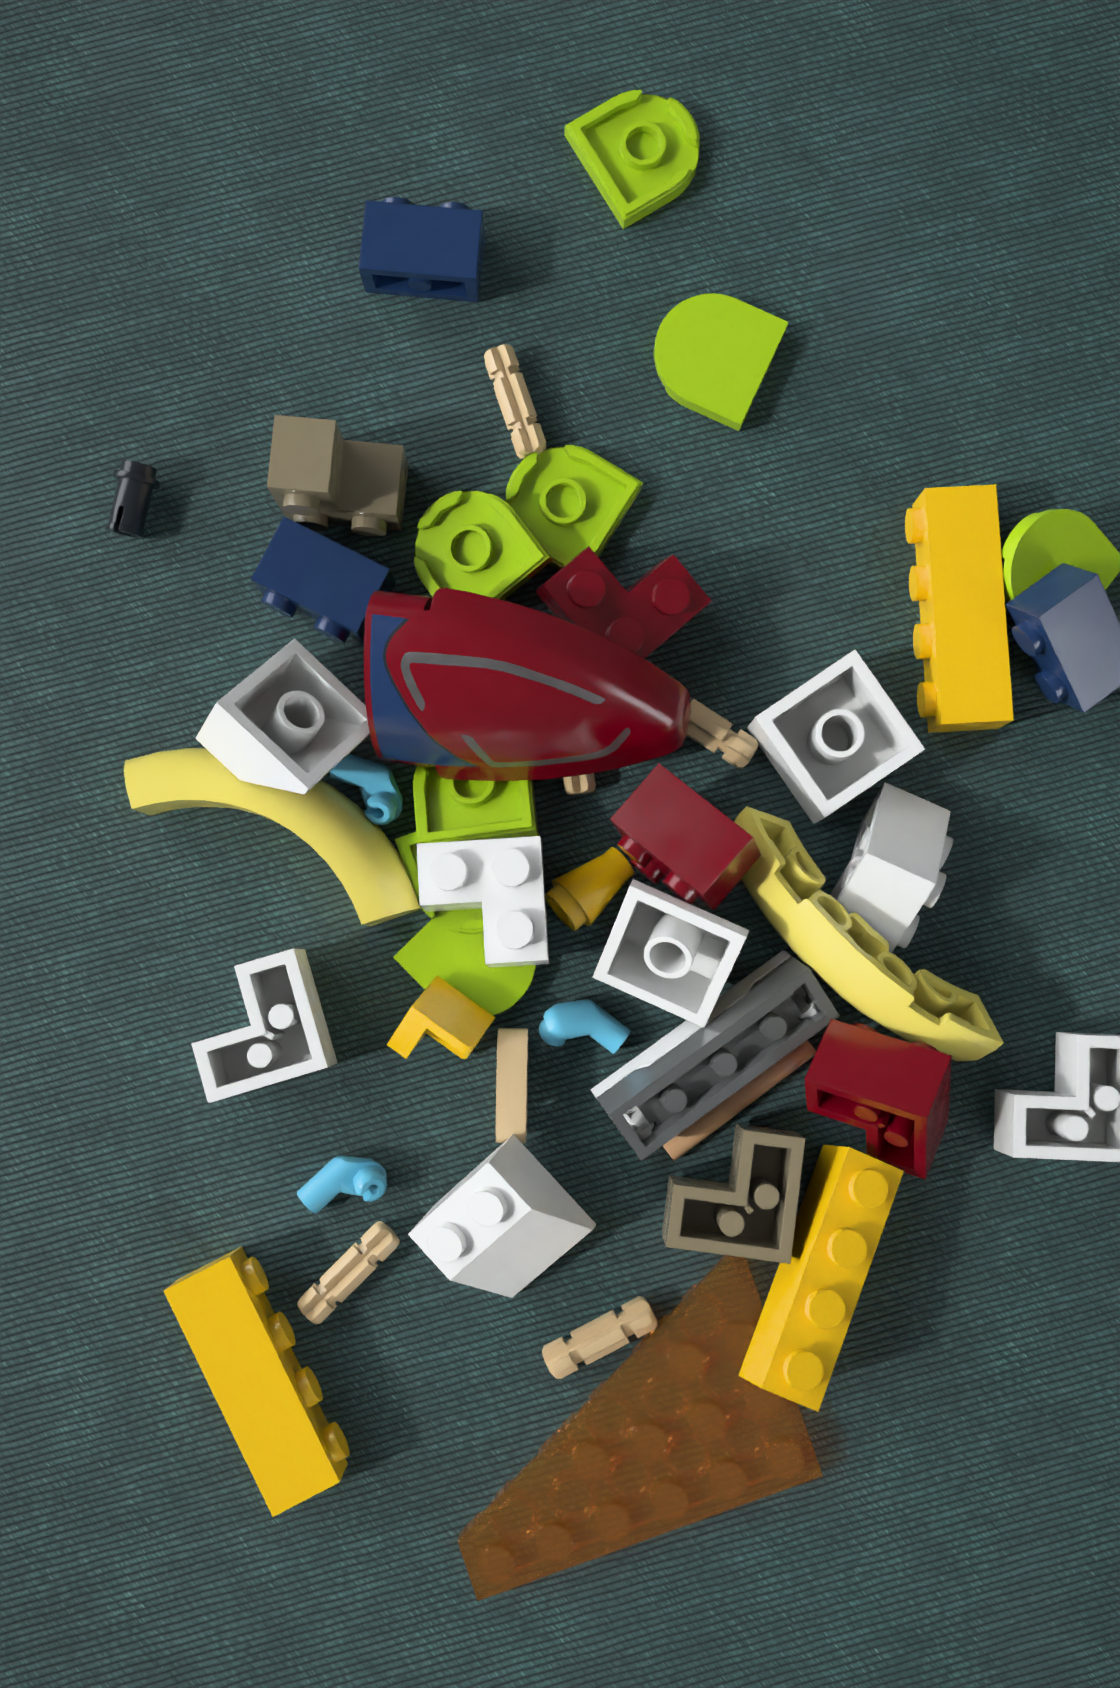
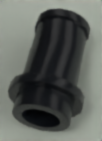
(132, 498)

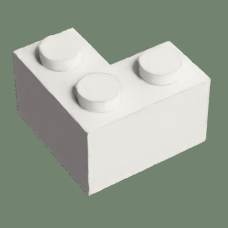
(896, 864)
(501, 879)
(285, 1031)
(1078, 1117)

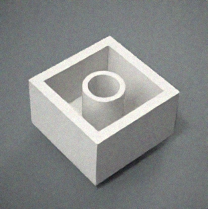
(834, 736)

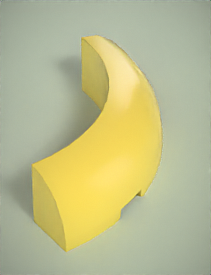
(322, 818)
(853, 955)

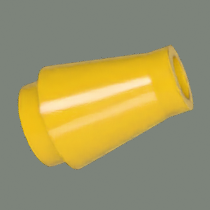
(586, 890)

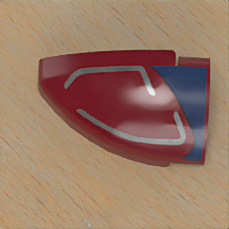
(509, 691)

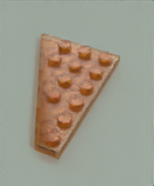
(650, 1447)

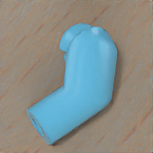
(376, 787)
(580, 1019)
(347, 1176)

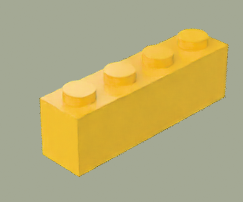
(960, 609)
(820, 1288)
(259, 1380)

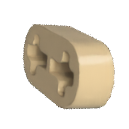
(512, 1084)

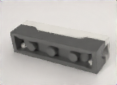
(703, 1066)

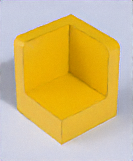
(445, 1017)

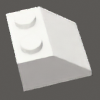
(285, 723)
(669, 953)
(502, 1223)

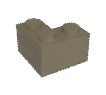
(335, 480)
(750, 1213)

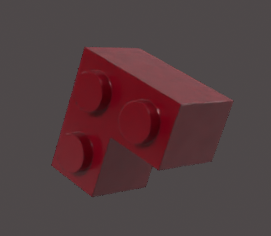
(635, 617)
(684, 839)
(884, 1087)

